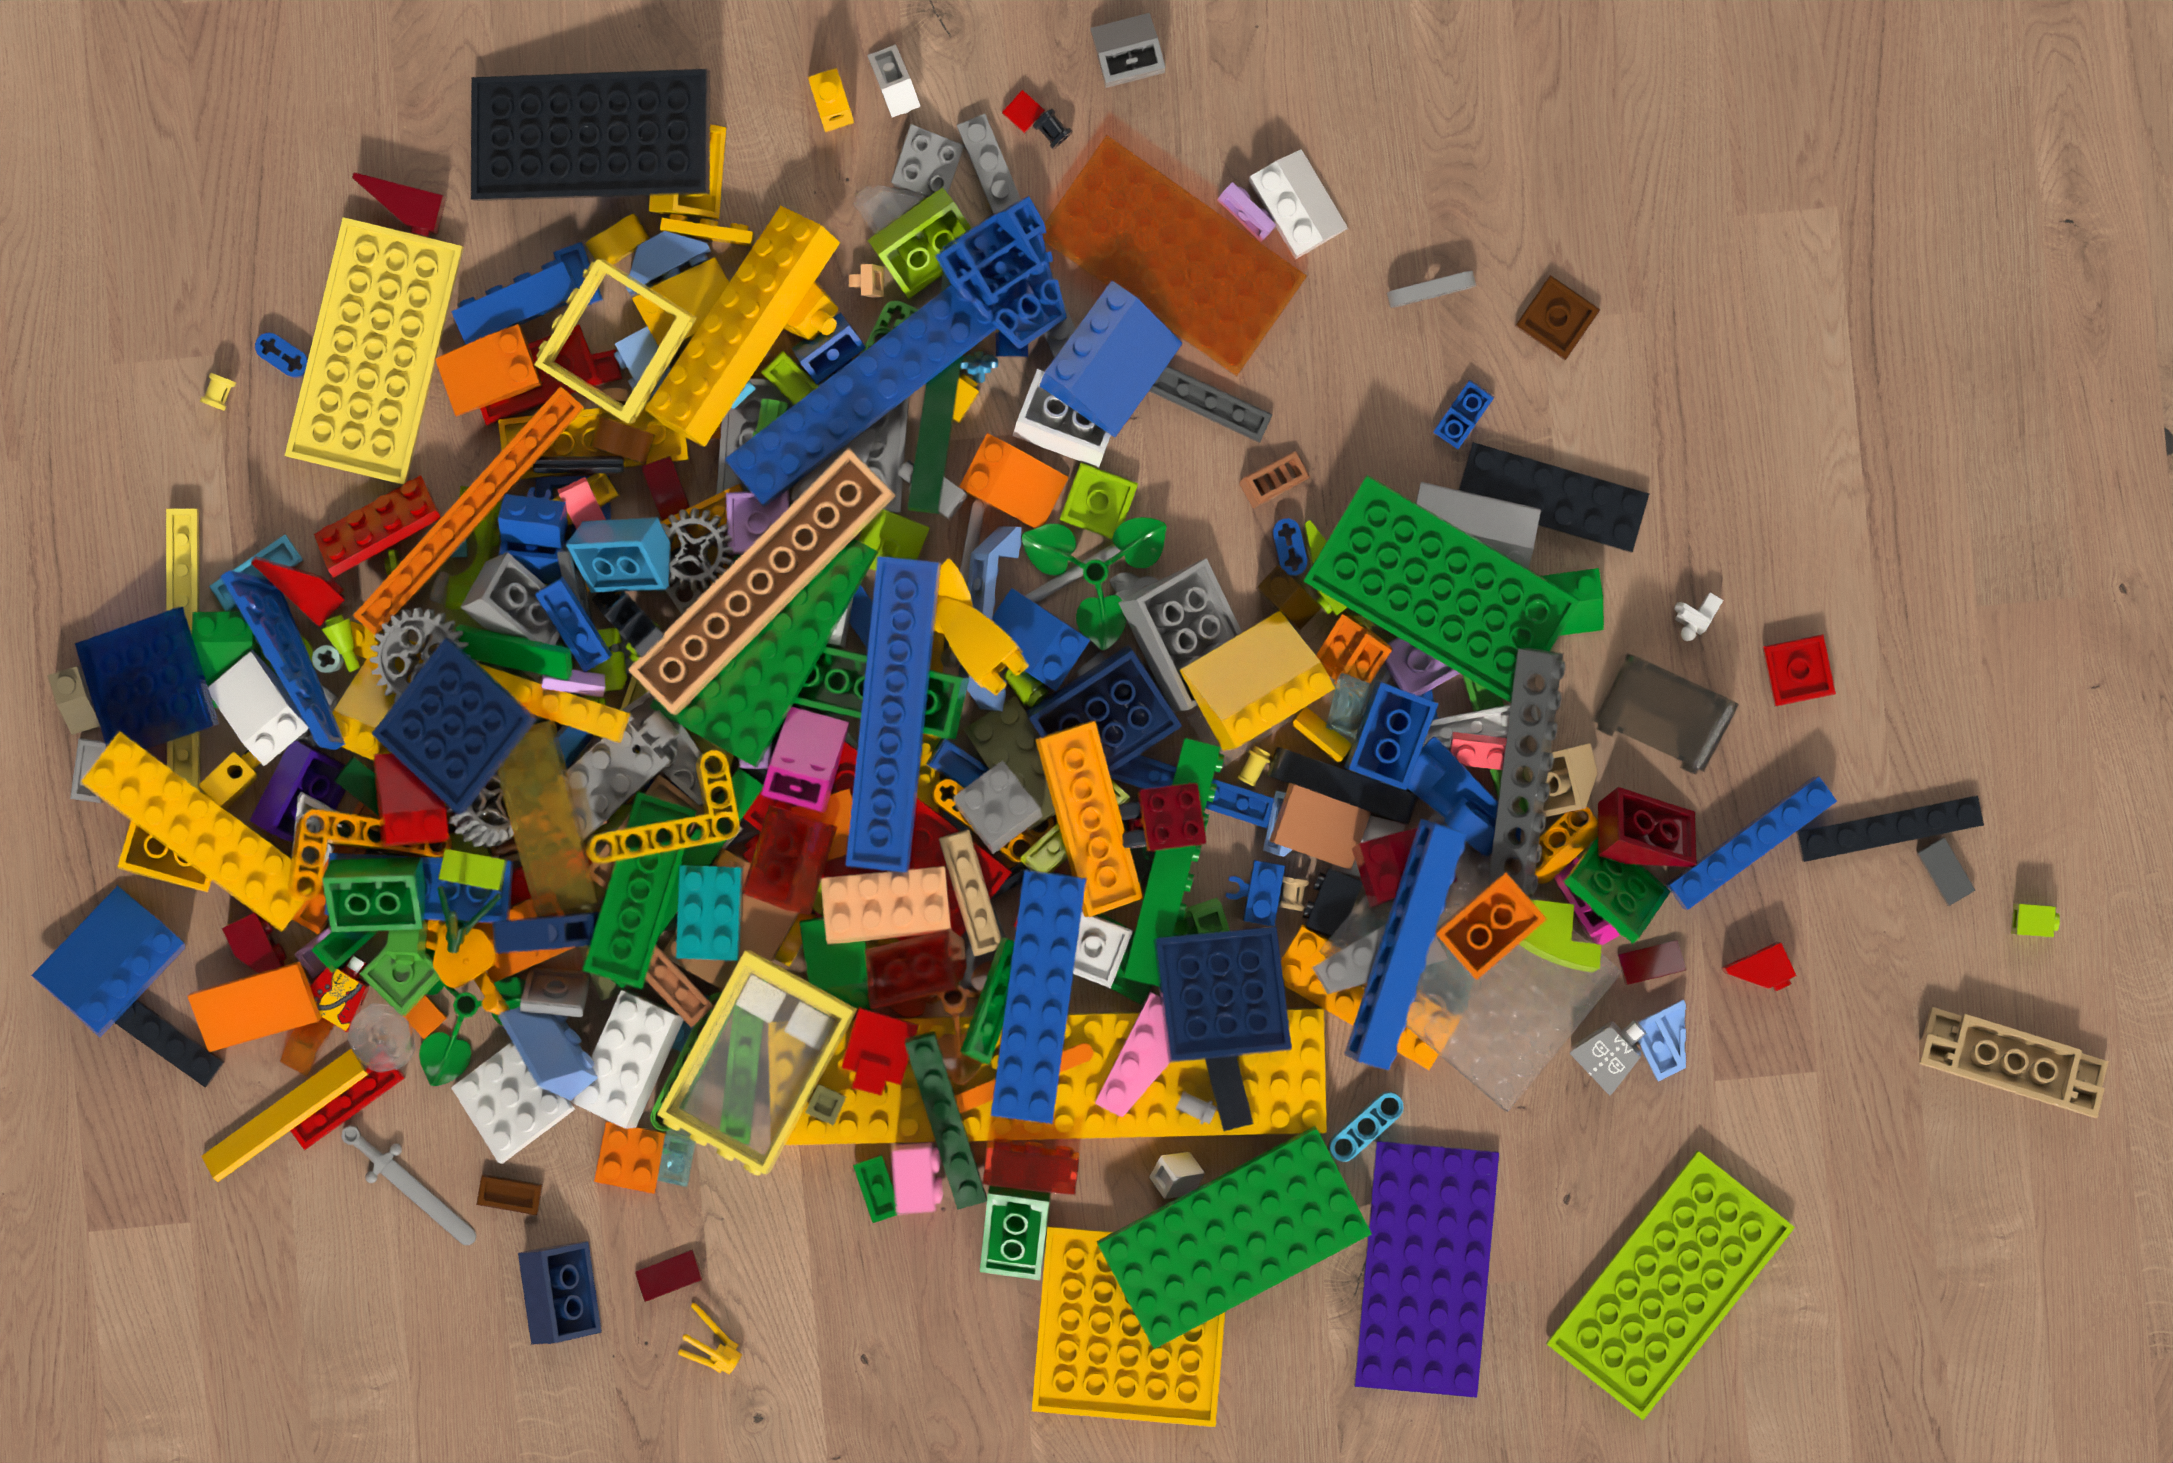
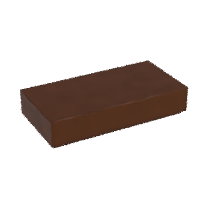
(509, 1194)

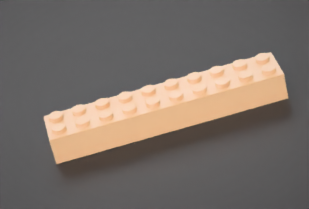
(762, 582)

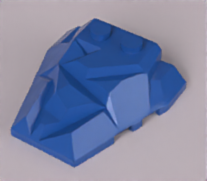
(1007, 272)

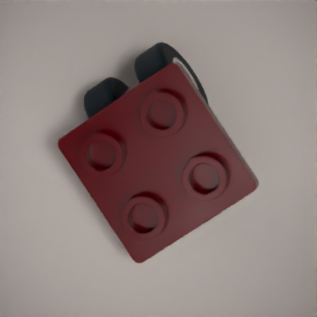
(1164, 818)

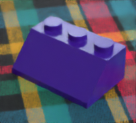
(298, 771)

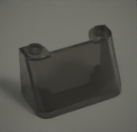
(1664, 712)

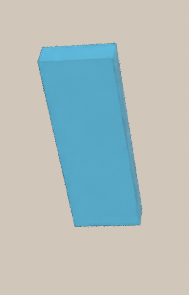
(280, 551)

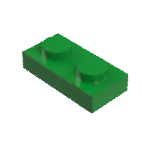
(876, 1188)

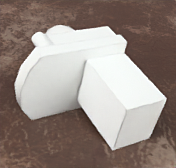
(1695, 620)

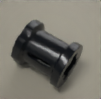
(1052, 128)

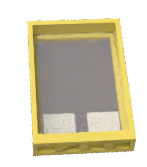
(756, 1063)

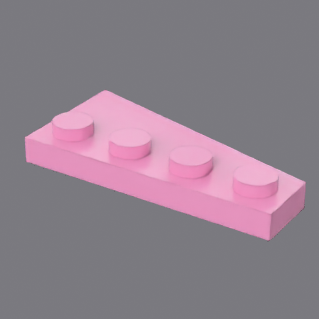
(1139, 1061)

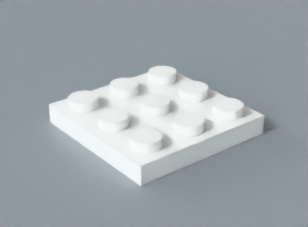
(509, 1103)

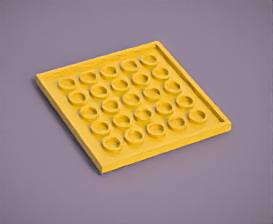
(1097, 1354)

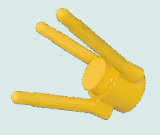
(723, 1357)

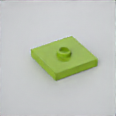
(1098, 501)

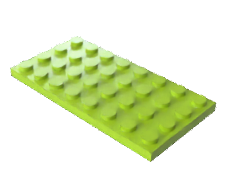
(1670, 1285)

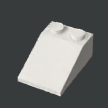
(258, 707)

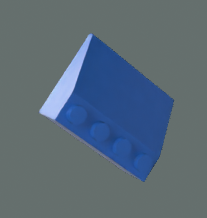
(1111, 360)
(109, 961)

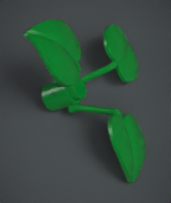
(1097, 618)
(444, 1056)

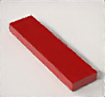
(345, 1106)

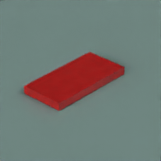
(572, 357)

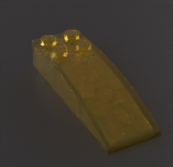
(546, 822)

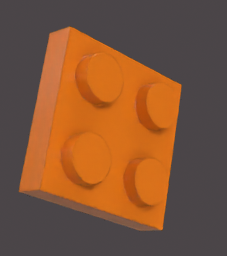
(630, 1157)

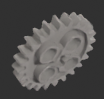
(396, 643)

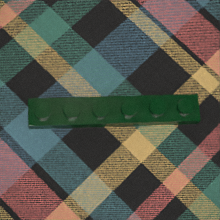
(945, 1120)

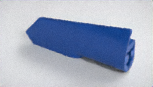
(1456, 795)

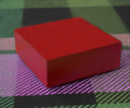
(1023, 111)
(607, 367)

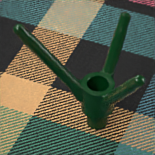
(458, 928)

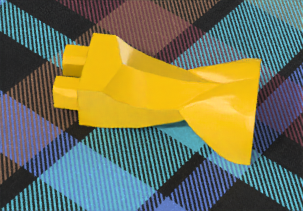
(971, 635)

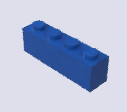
(516, 303)

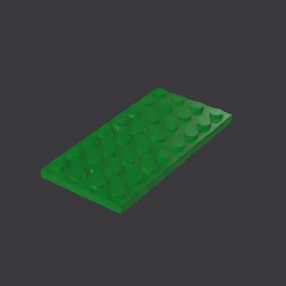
(1438, 587)
(759, 685)
(1234, 1237)

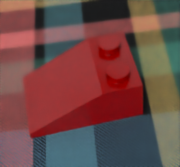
(406, 805)

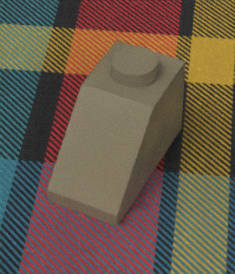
(74, 699)

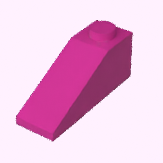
(1595, 926)

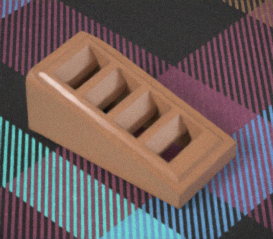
(1251, 491)

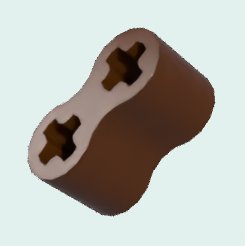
(622, 440)

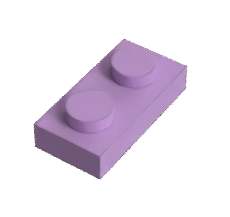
(1252, 217)

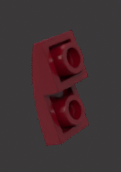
(665, 487)

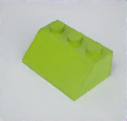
(914, 239)

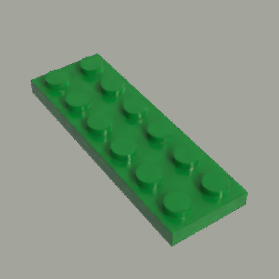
(636, 898)

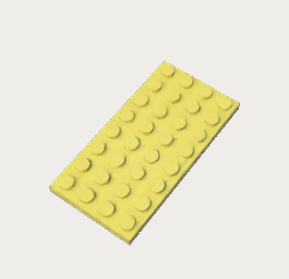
(374, 351)

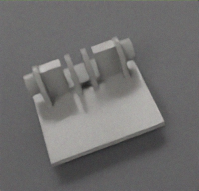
(926, 162)

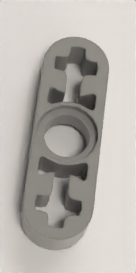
(1431, 289)

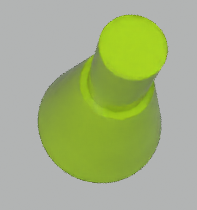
(340, 635)

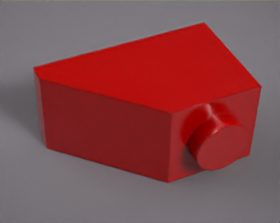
(1764, 967)

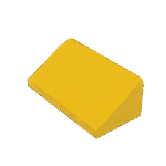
(1326, 739)

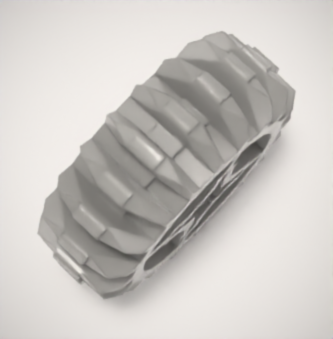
(706, 541)
(486, 818)

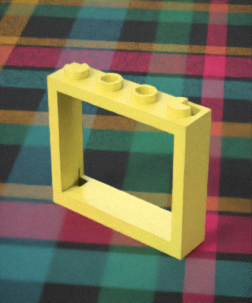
(652, 375)

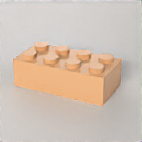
(885, 905)

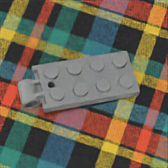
(616, 772)

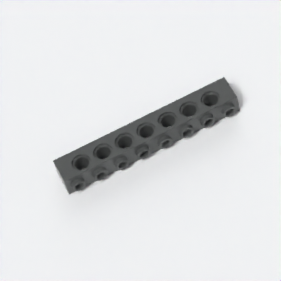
(1518, 756)

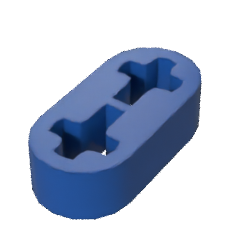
(277, 361)
(1297, 546)

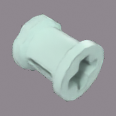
(319, 663)

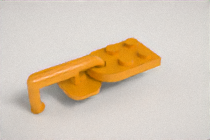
(468, 964)

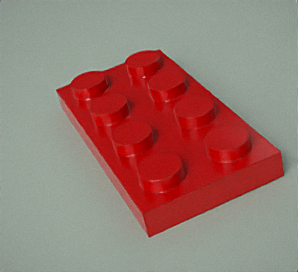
(377, 526)

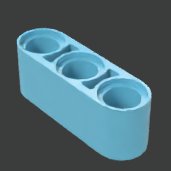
(1381, 1122)

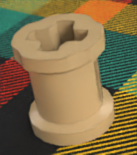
(1293, 893)

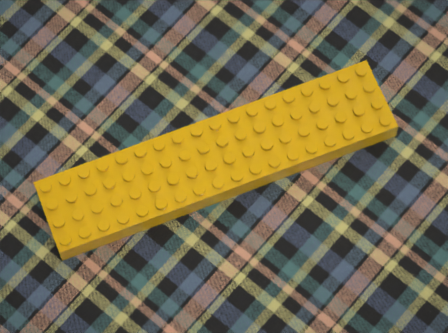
(1281, 1088)

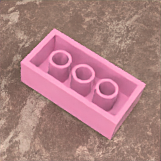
(915, 1177)

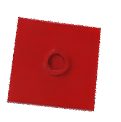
(1798, 670)

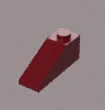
(413, 206)

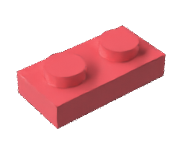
(1478, 750)

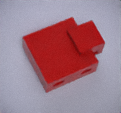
(878, 1050)

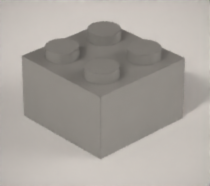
(997, 807)

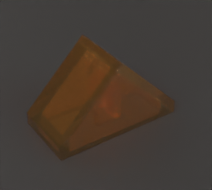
(305, 1045)

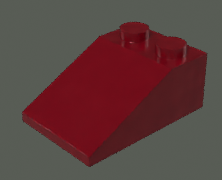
(1645, 830)
(1383, 864)

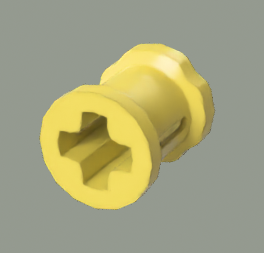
(217, 391)

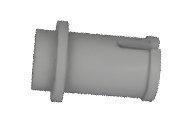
(1196, 1107)

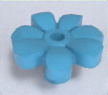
(979, 365)

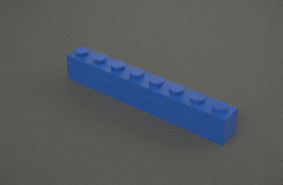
(1405, 944)

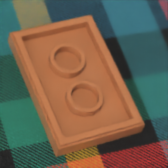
(1319, 826)

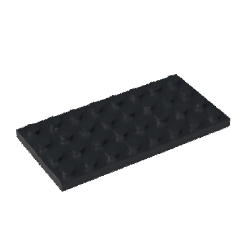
(590, 135)

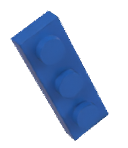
(573, 624)

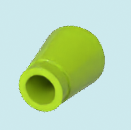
(1026, 687)

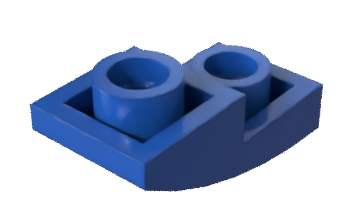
(1463, 414)

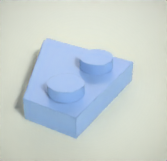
(1665, 1040)

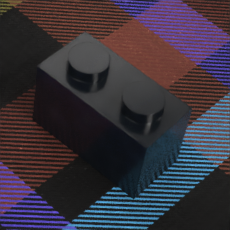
(1333, 901)

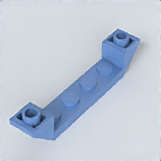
(981, 584)

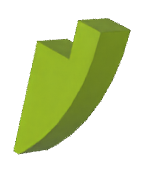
(1554, 939)

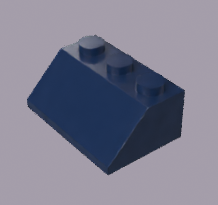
(559, 1293)

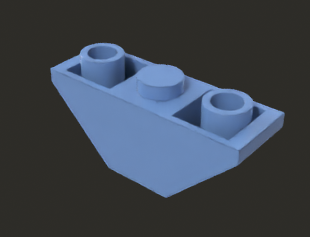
(664, 256)

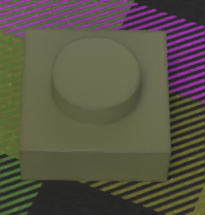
(825, 1104)

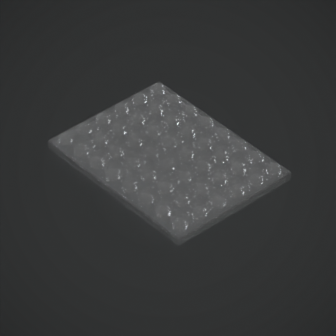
(1506, 1021)

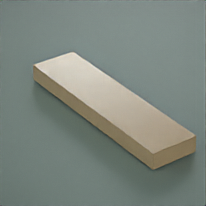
(971, 892)

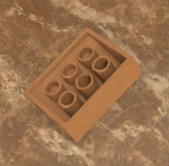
(761, 931)

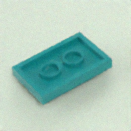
(709, 913)

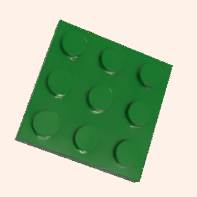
(1617, 891)

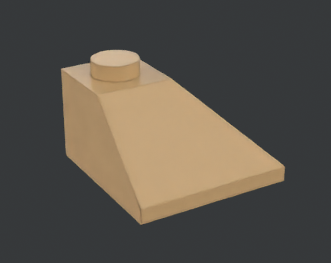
(1569, 780)

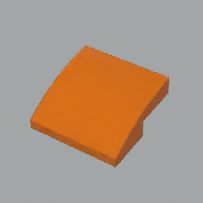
(1353, 650)

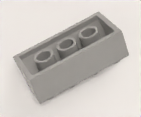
(1496, 522)

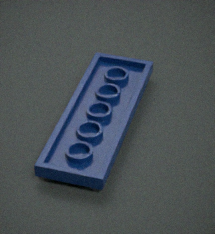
(461, 898)

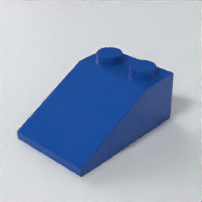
(1046, 641)

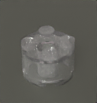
(377, 1021)

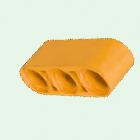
(1575, 839)

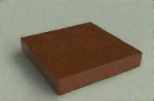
(1557, 317)

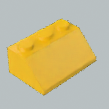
(698, 204)

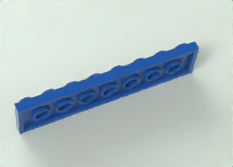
(1038, 996)

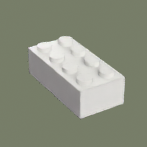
(629, 1058)

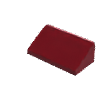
(1651, 962)
(668, 1275)

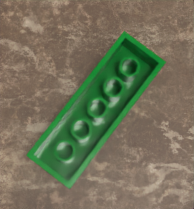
(838, 687)

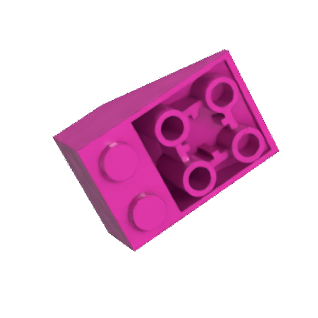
(806, 759)

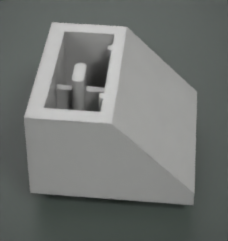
(1128, 50)

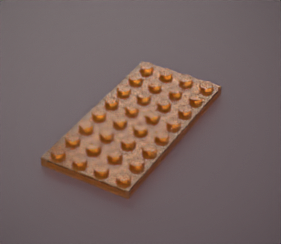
(1172, 254)

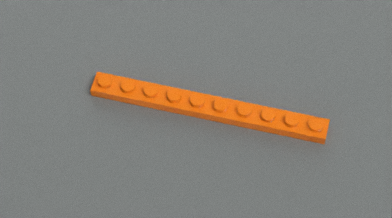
(469, 511)

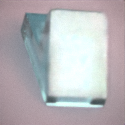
(676, 1159)

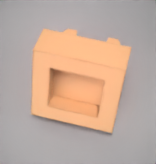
(869, 281)

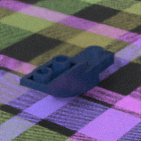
(544, 932)

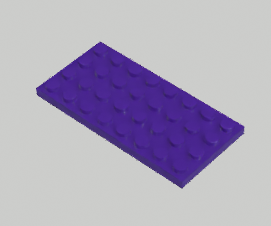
(1426, 1269)

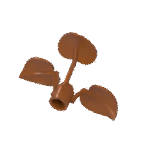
(959, 1066)

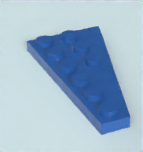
(282, 644)

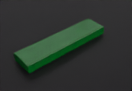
(516, 652)
(990, 1009)

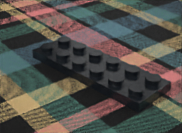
(1567, 499)

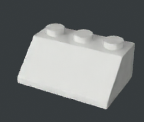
(1297, 203)
(1059, 427)

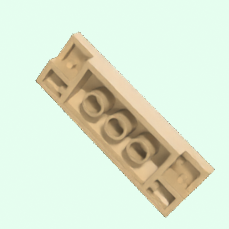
(2013, 1061)

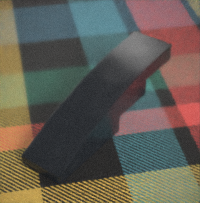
(629, 620)

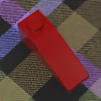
(305, 589)

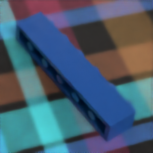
(1751, 842)

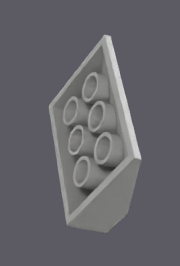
(1179, 623)

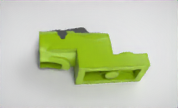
(616, 666)

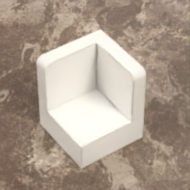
(1176, 1174)

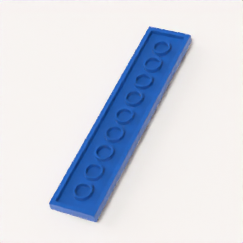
(859, 395)
(893, 714)

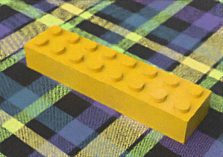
(742, 325)
(196, 829)

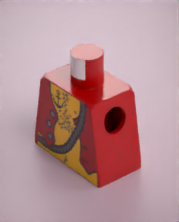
(341, 993)

